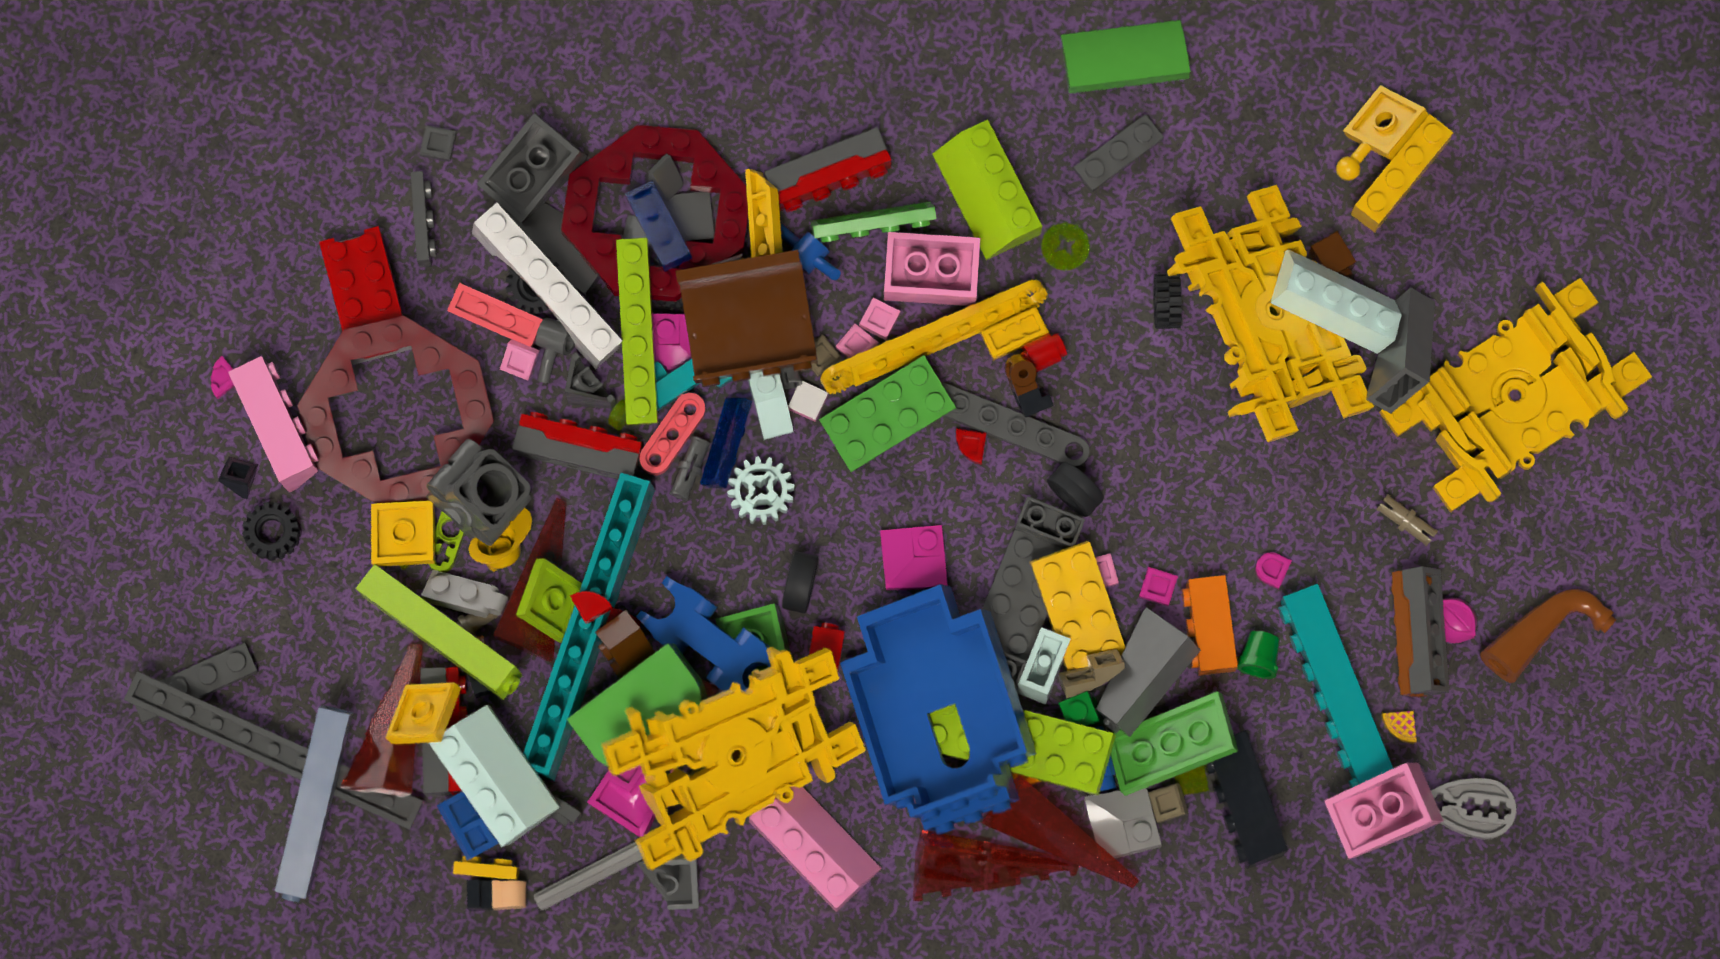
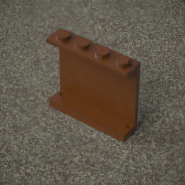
(747, 318)

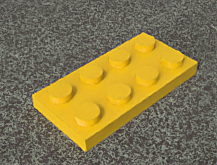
(1077, 603)

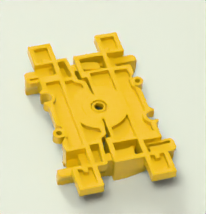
(1242, 288)
(1546, 402)

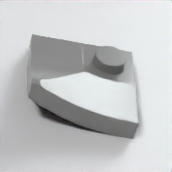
(1123, 822)

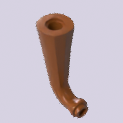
(1520, 643)

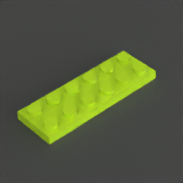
(1065, 751)

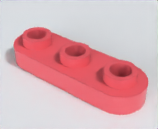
(674, 420)

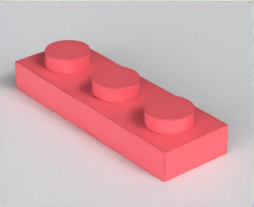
(494, 315)

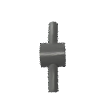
(554, 339)

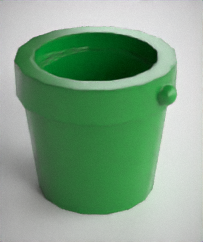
(1260, 655)

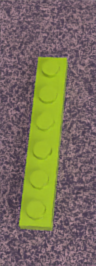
(637, 331)

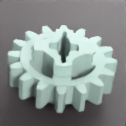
(771, 499)

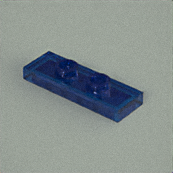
(726, 443)

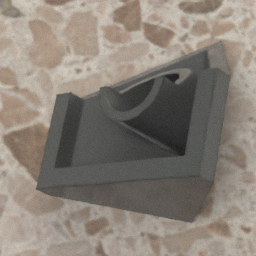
(584, 388)
(676, 882)

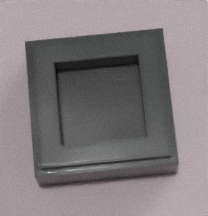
(438, 143)

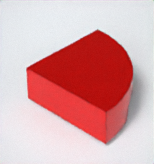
(971, 444)
(590, 605)

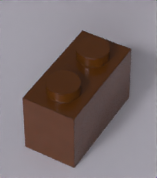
(624, 644)

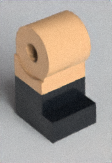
(495, 895)

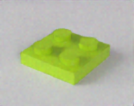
(548, 600)

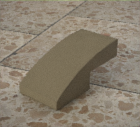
(1100, 669)

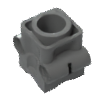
(456, 494)

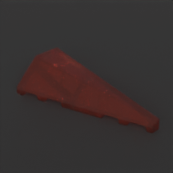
(512, 628)
(1049, 829)

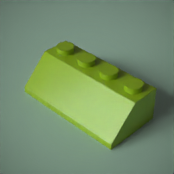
(987, 190)

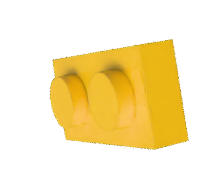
(500, 868)

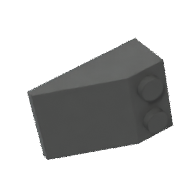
(531, 168)

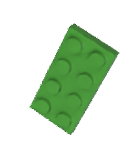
(886, 219)
(887, 413)
(1173, 743)

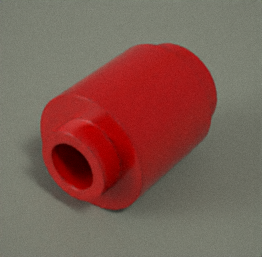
(1044, 351)

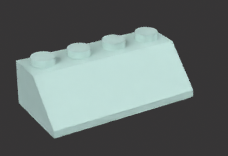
(1336, 303)
(495, 775)

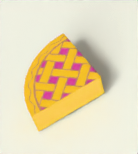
(1401, 725)

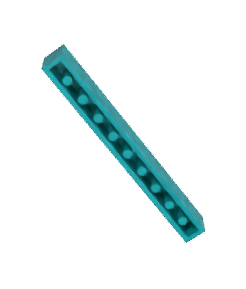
(579, 645)

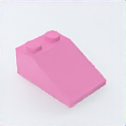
(1383, 810)

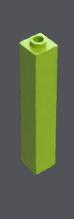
(439, 632)

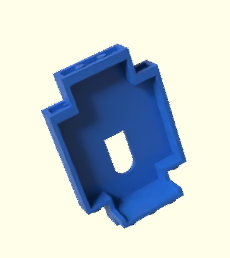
(917, 664)

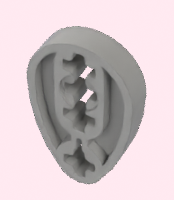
(1479, 791)

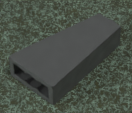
(1406, 362)
(1153, 663)

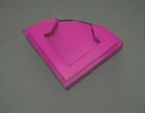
(220, 378)

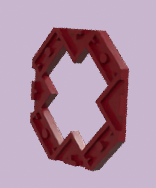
(615, 165)
(338, 377)

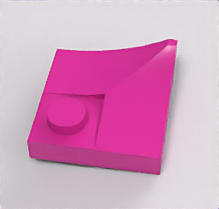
(670, 340)
(913, 558)
(623, 801)

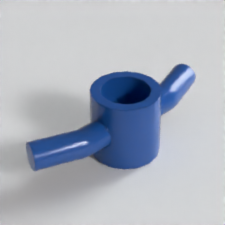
(811, 253)

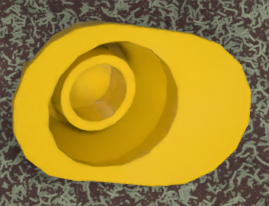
(506, 548)

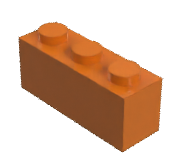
(1210, 625)

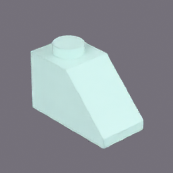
(770, 405)
(1043, 666)

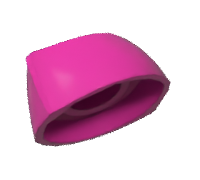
(1459, 620)

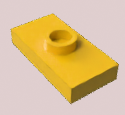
(1013, 333)

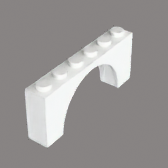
(509, 243)

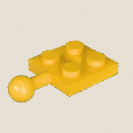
(1385, 140)

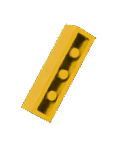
(1402, 173)

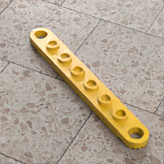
(932, 337)

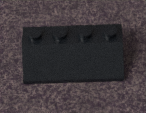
(1247, 805)

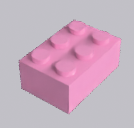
(931, 269)

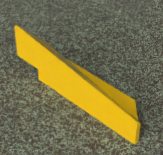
(763, 215)

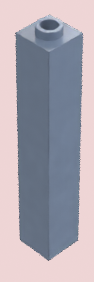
(313, 803)

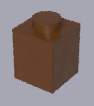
(1333, 254)

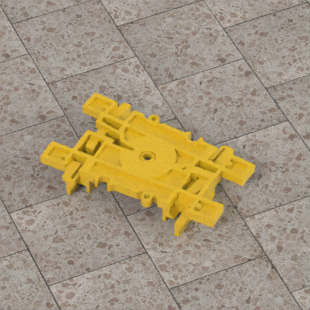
(770, 726)

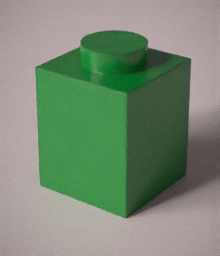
(1082, 710)

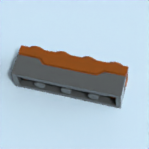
(1420, 632)

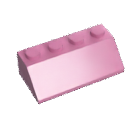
(274, 423)
(816, 847)

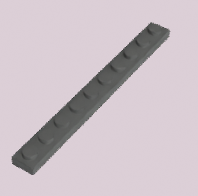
(257, 744)

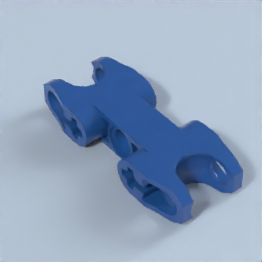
(691, 627)

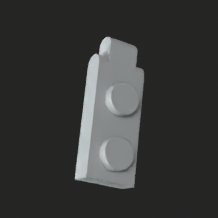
(463, 595)

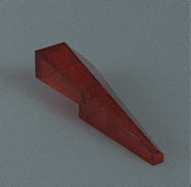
(380, 764)
(958, 862)

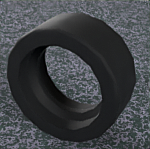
(800, 582)

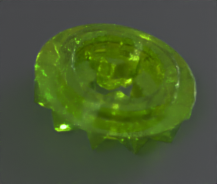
(1061, 259)

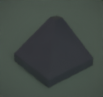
(238, 476)

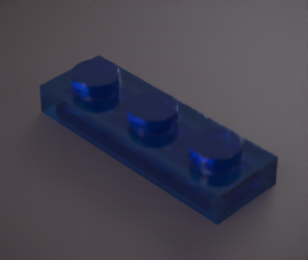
(658, 226)

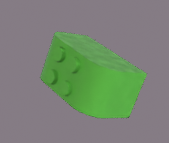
(651, 687)

